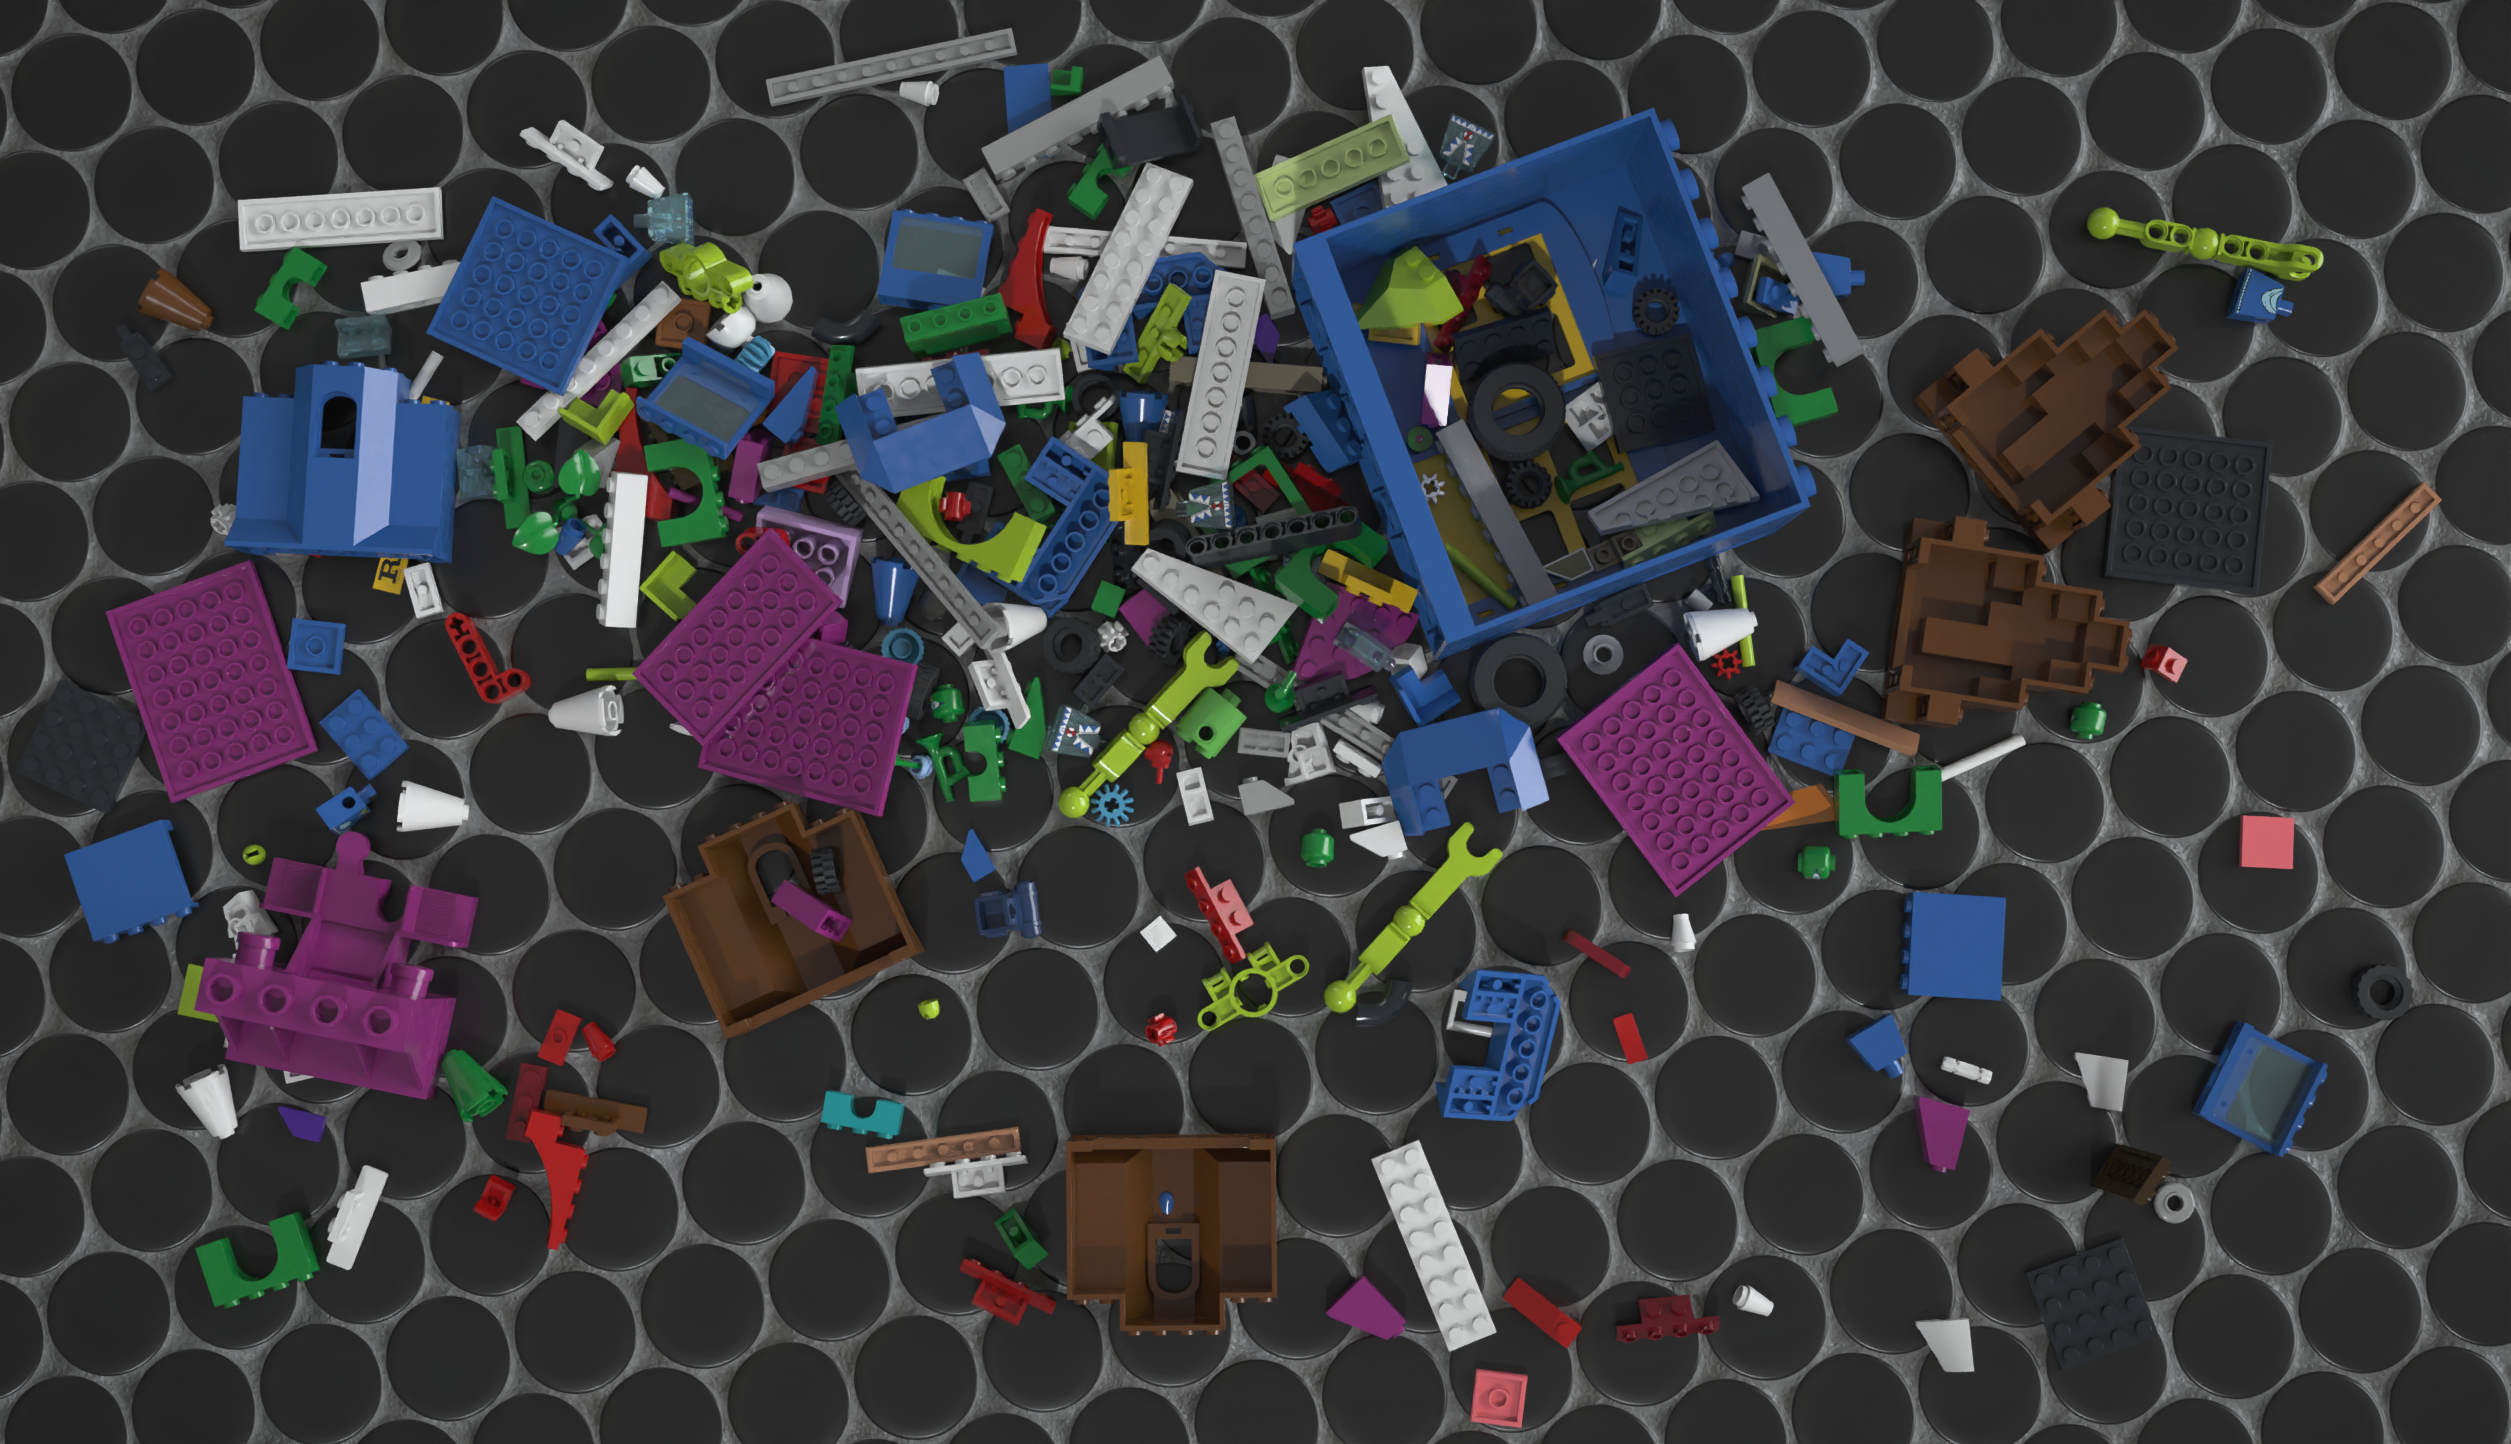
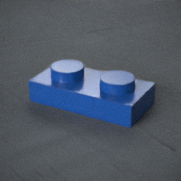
(1776, 296)

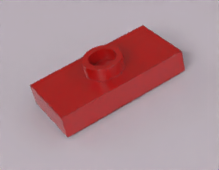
(560, 1037)

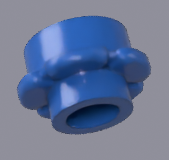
(1223, 649)

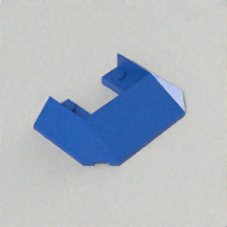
(1191, 273)
(933, 447)
(1078, 531)
(1456, 747)
(1518, 1050)

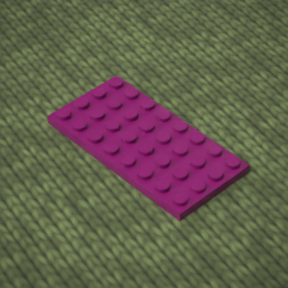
(737, 637)

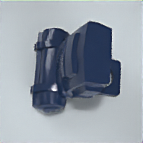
(1012, 911)

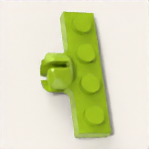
(1161, 334)

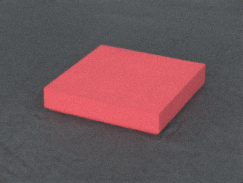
(2266, 842)
(1498, 1398)

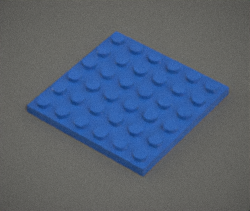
(527, 296)

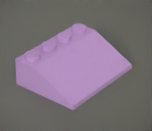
(823, 545)

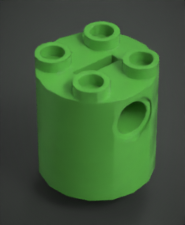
(1219, 716)

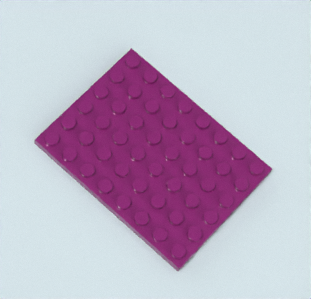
(212, 681)
(821, 727)
(1675, 769)

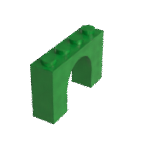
(1771, 343)
(708, 519)
(1306, 591)
(1920, 814)
(229, 1282)

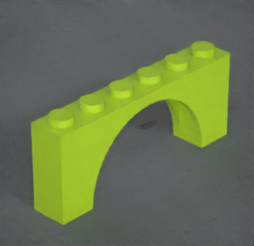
(1006, 553)

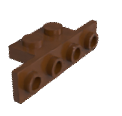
(594, 1113)

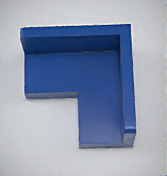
(979, 585)
(1833, 673)
(1426, 698)

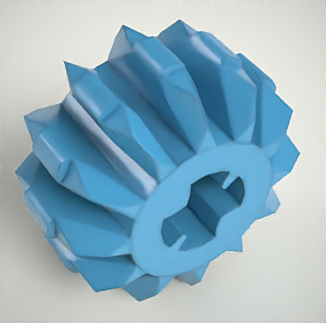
(756, 354)
(1116, 812)

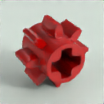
(1321, 220)
(954, 506)
(1733, 663)
(1161, 1029)

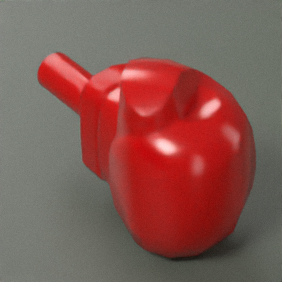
(1160, 754)

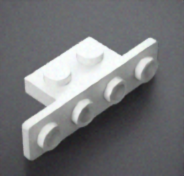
(572, 150)
(1090, 434)
(999, 687)
(978, 1177)
(354, 1217)

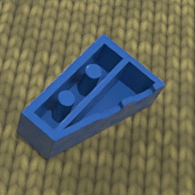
(1327, 428)

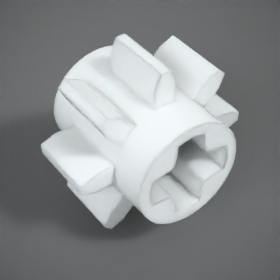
(1426, 481)
(223, 518)
(1112, 636)

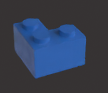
(620, 240)

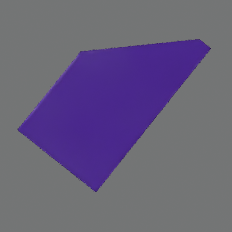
(1266, 338)
(303, 1123)

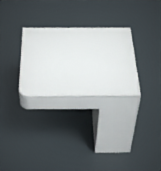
(1409, 654)
(1158, 933)

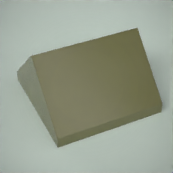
(1759, 267)

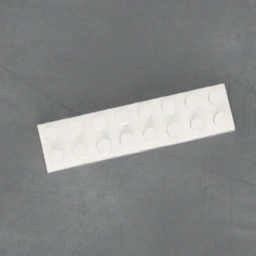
(340, 219)
(1128, 258)
(1220, 375)
(1014, 378)
(1433, 1245)

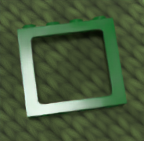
(957, 326)
(1268, 457)

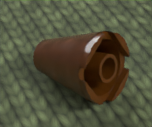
(174, 303)

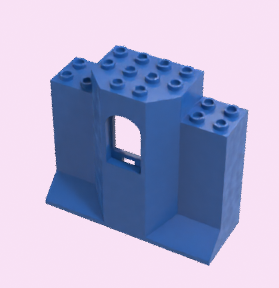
(377, 501)

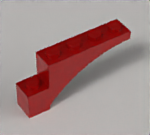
(1024, 285)
(632, 459)
(562, 1166)

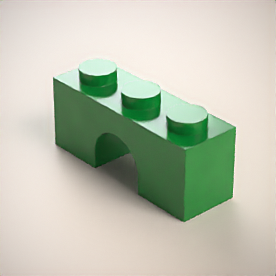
(1085, 194)
(296, 268)
(1034, 499)
(984, 738)

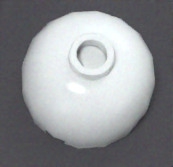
(733, 329)

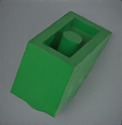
(1021, 1238)

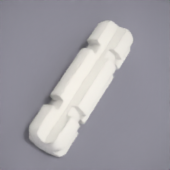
(1966, 1070)

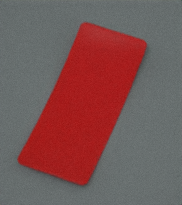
(1630, 1038)

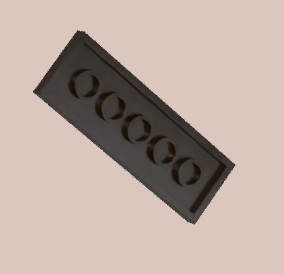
(2132, 1174)

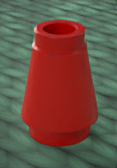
(598, 1042)

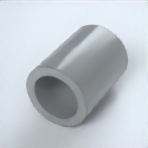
(1698, 601)

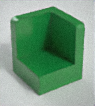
(1067, 83)
(1108, 599)

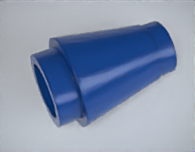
(570, 536)

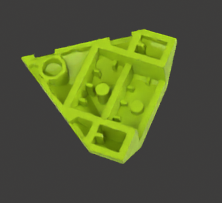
(1408, 293)

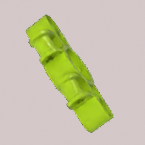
(707, 274)
(1228, 1006)

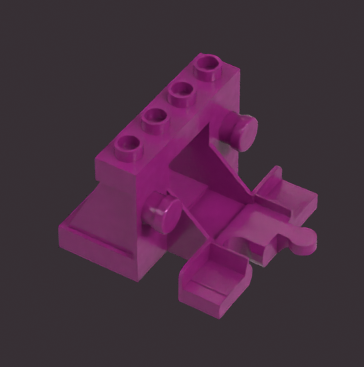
(347, 996)

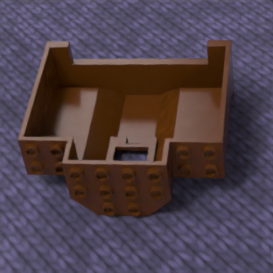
(764, 960)
(1221, 1202)

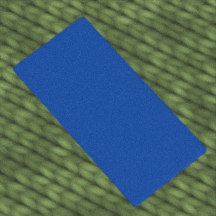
(1026, 94)

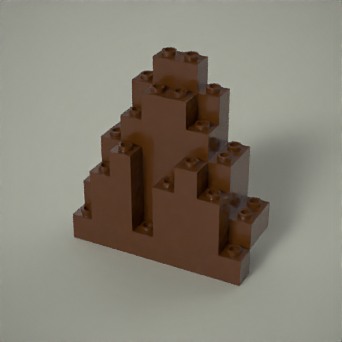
(2053, 418)
(1985, 628)

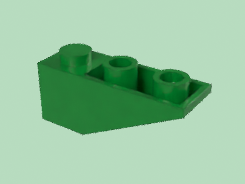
(647, 370)
(1033, 735)

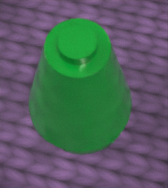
(471, 1085)

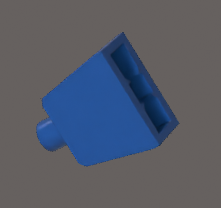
(1838, 274)
(1880, 1045)

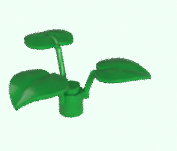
(576, 477)

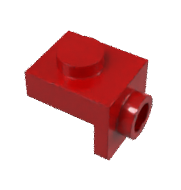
(2164, 662)
(494, 1198)

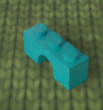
(840, 1112)

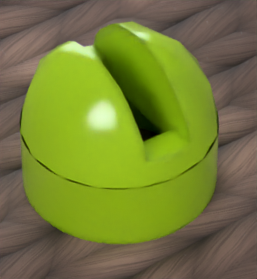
(1064, 347)
(254, 860)
(929, 1008)

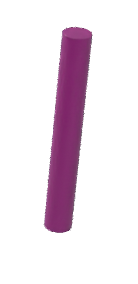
(696, 501)

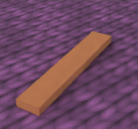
(2377, 543)
(1845, 718)
(942, 1149)

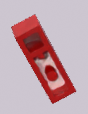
(1542, 1312)

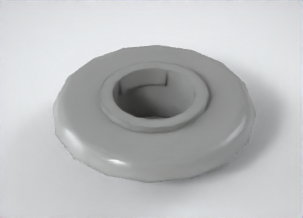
(397, 249)
(1590, 654)
(2186, 1202)

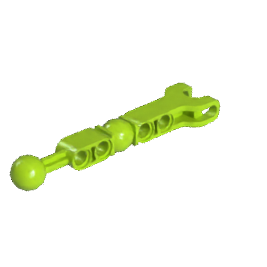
(2205, 243)
(1145, 726)
(1411, 918)

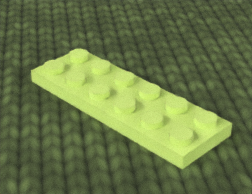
(1331, 168)

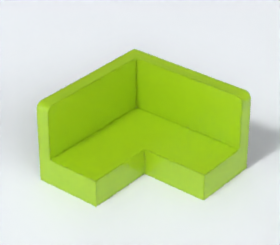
(598, 422)
(666, 583)

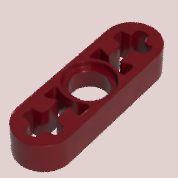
(1596, 953)

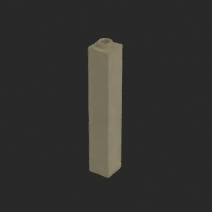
(1261, 377)

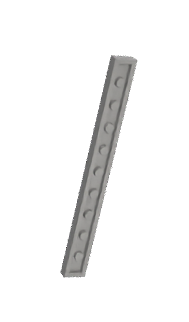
(891, 67)
(922, 558)
(1345, 724)

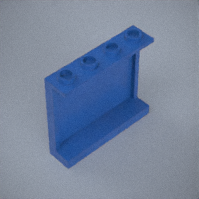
(130, 882)
(1953, 945)

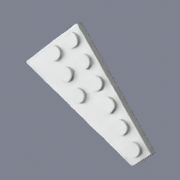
(1420, 174)
(1689, 487)
(1228, 609)

